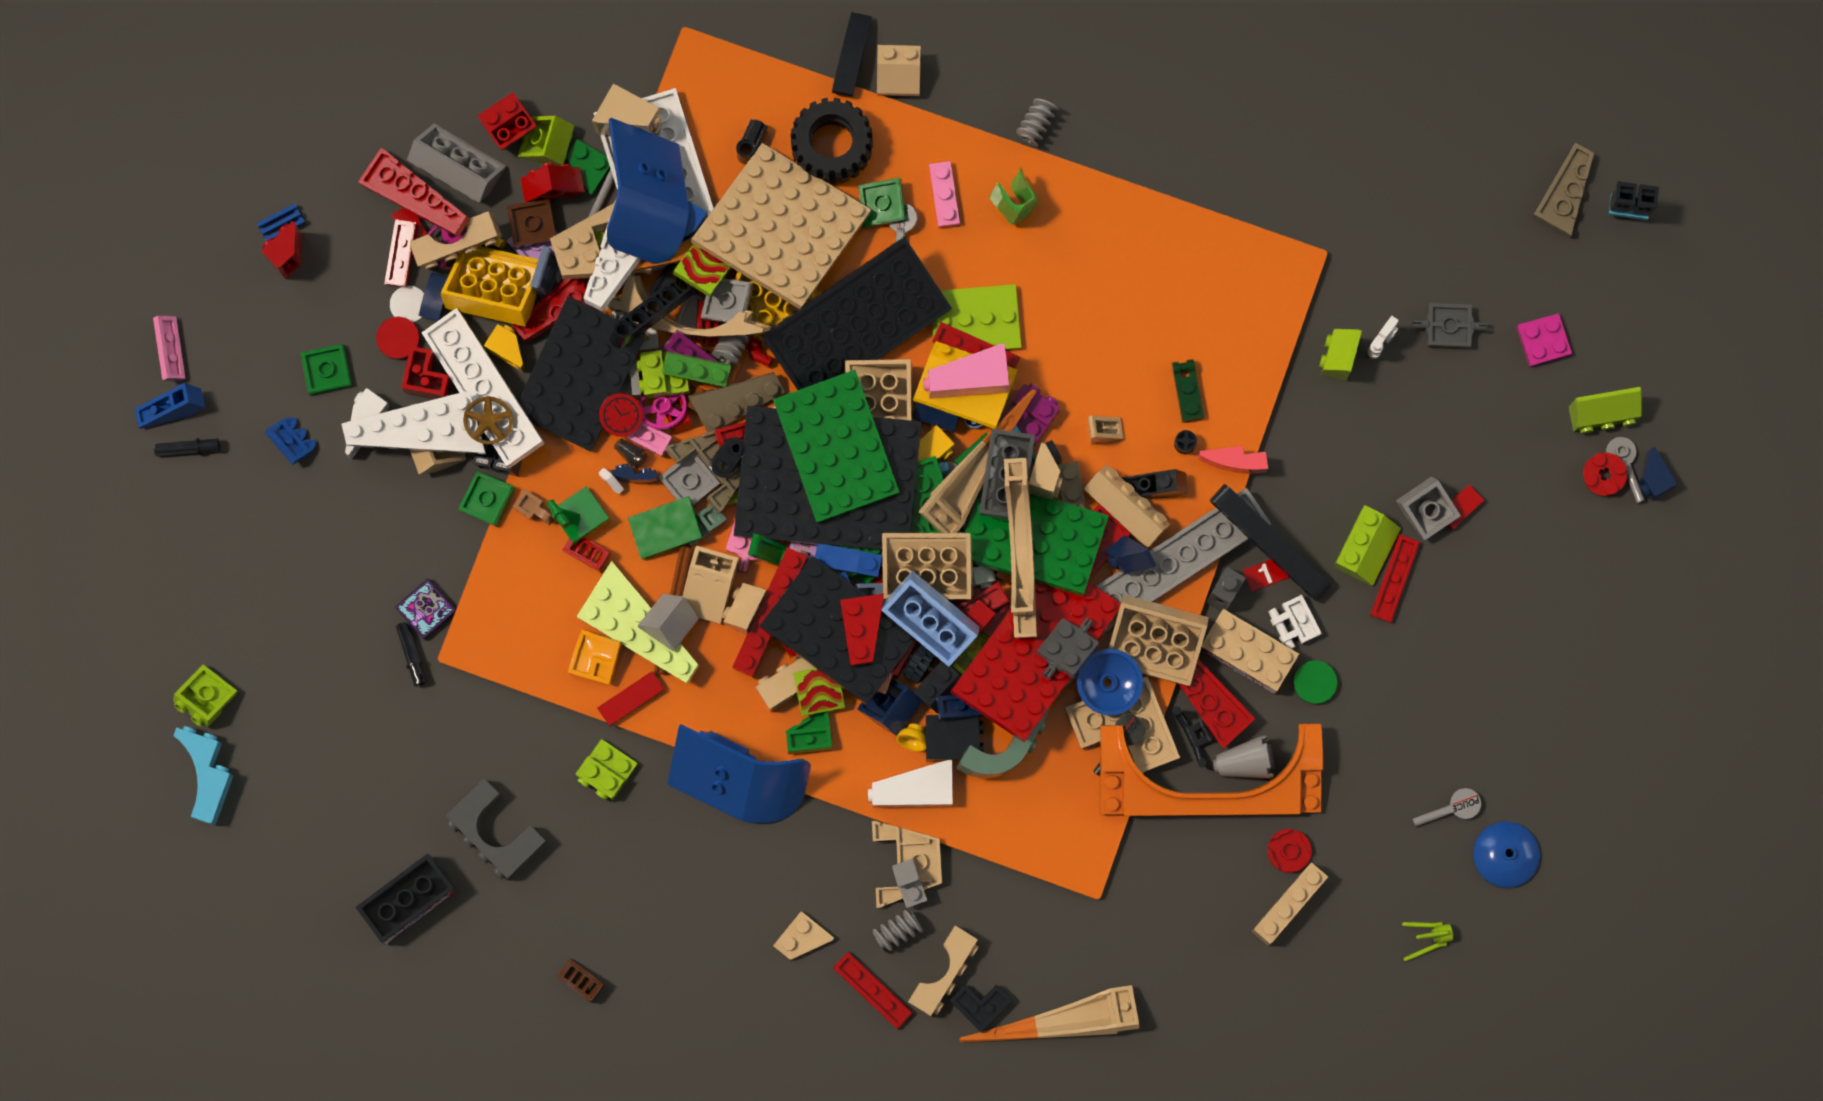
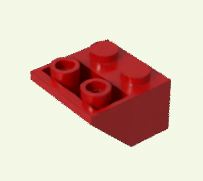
(506, 121)
(284, 250)

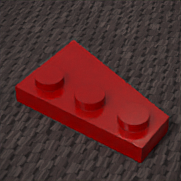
(861, 626)

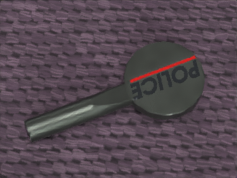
(1133, 732)

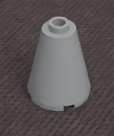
(1247, 760)

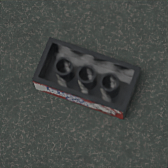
(406, 899)

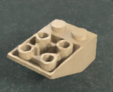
(710, 583)

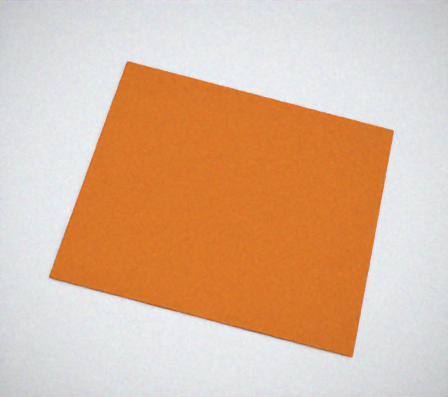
(1106, 301)

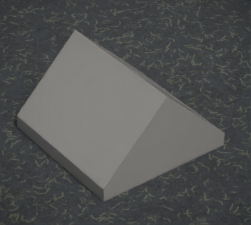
(669, 620)

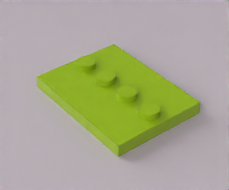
(984, 313)

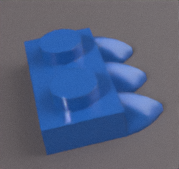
(290, 440)

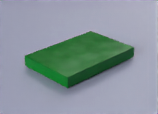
(665, 527)

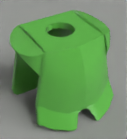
(1023, 191)

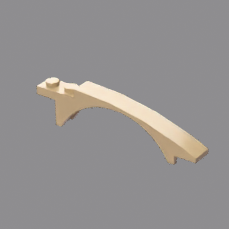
(635, 294)
(1021, 544)

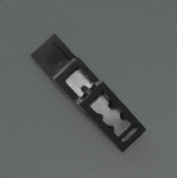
(852, 54)

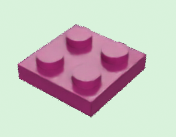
(1544, 340)

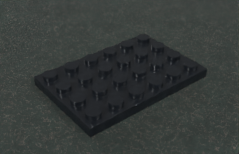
(577, 374)
(812, 626)

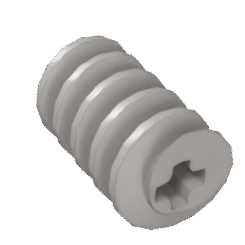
(1035, 120)
(730, 348)
(897, 930)

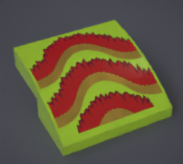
(701, 270)
(817, 692)

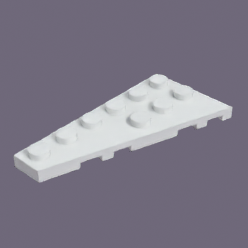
(609, 275)
(422, 426)

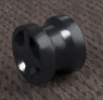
(1185, 437)

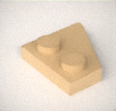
(802, 937)

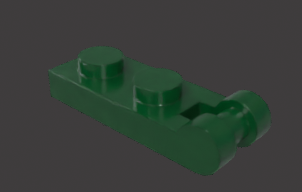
(1187, 391)

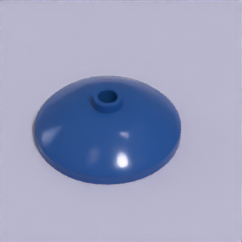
(1124, 677)
(1494, 864)

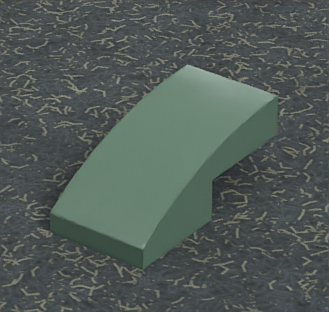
(708, 521)

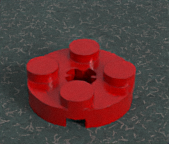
(1593, 478)

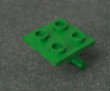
(578, 514)

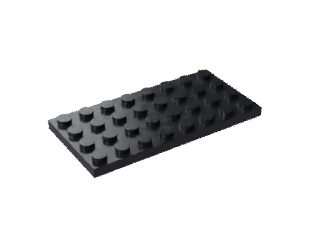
(858, 317)

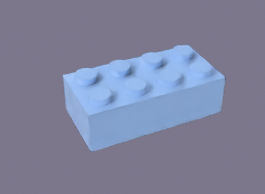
(930, 618)

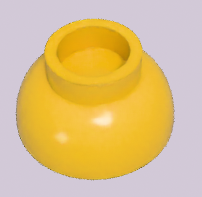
(912, 738)

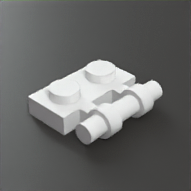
(1385, 335)
(1301, 620)

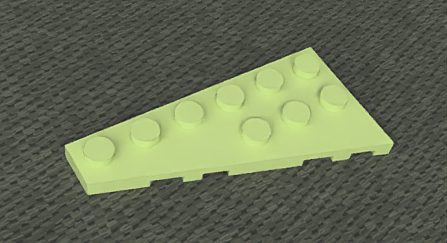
(618, 609)

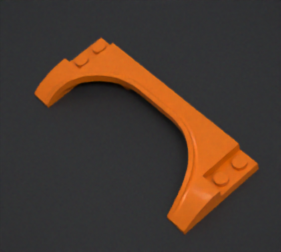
(1131, 793)

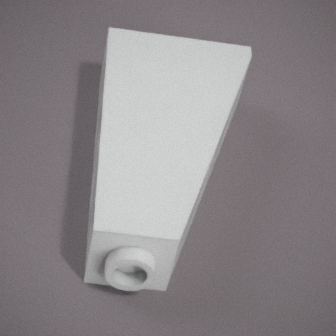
(918, 788)

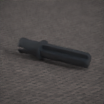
(187, 447)
(411, 655)

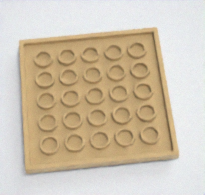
(781, 226)

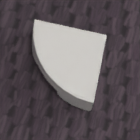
(610, 479)

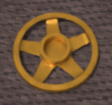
(488, 419)

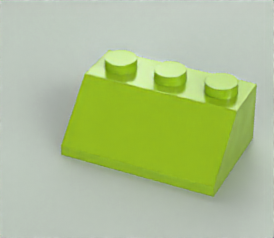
(1606, 410)
(1367, 545)

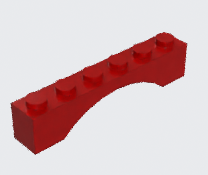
(757, 639)

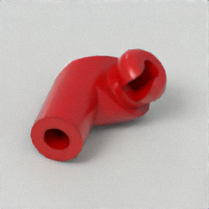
(756, 353)

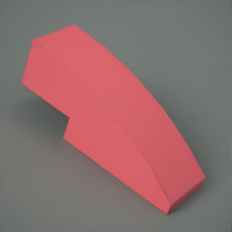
(1235, 460)

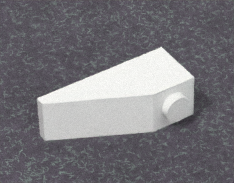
(365, 405)

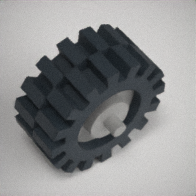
(920, 664)

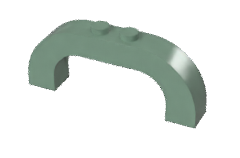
(990, 766)

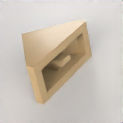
(1104, 429)

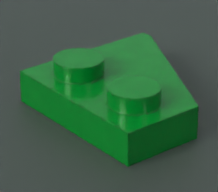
(592, 163)
(810, 735)

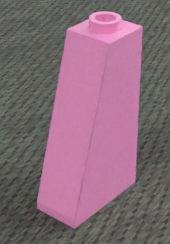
(971, 375)

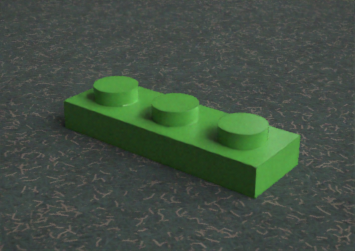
(696, 368)

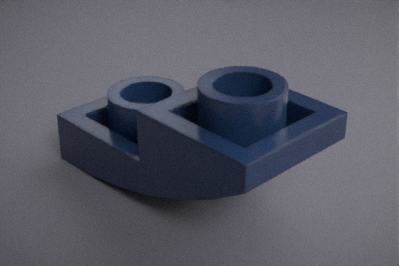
(432, 302)
(626, 474)

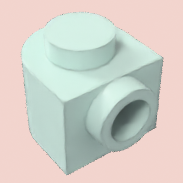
(983, 577)

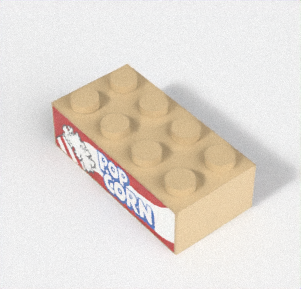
(1249, 651)

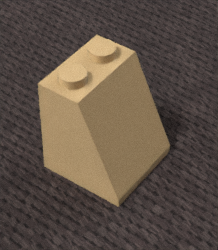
(627, 109)

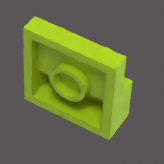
(654, 382)
(203, 696)
(606, 770)

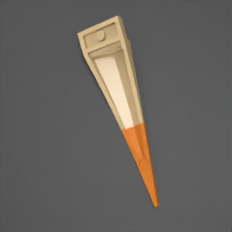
(955, 495)
(1095, 1015)

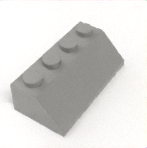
(456, 162)

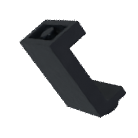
(951, 737)

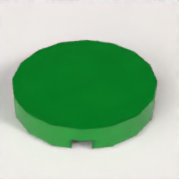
(1315, 682)

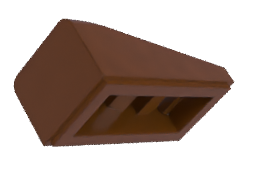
(594, 992)

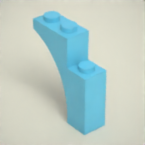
(212, 782)

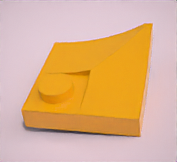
(595, 657)

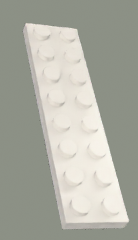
(475, 372)

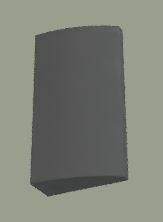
(1002, 446)

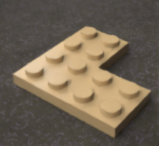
(1157, 743)

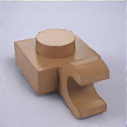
(530, 505)

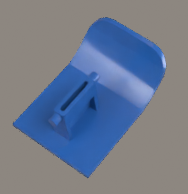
(650, 197)
(733, 779)

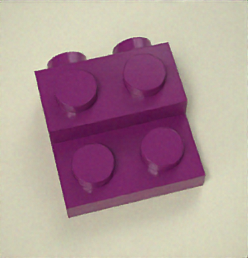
(1038, 413)

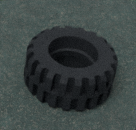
(832, 114)

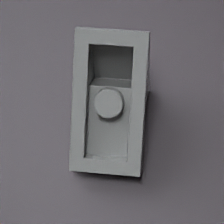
(909, 883)

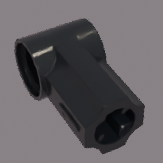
(751, 140)

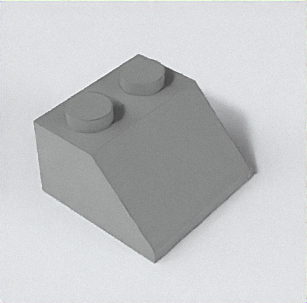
(1428, 508)

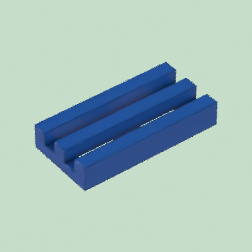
(292, 208)

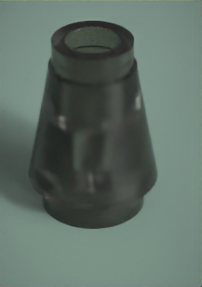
(631, 453)

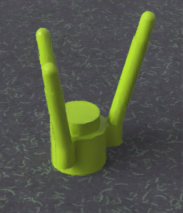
(1440, 934)

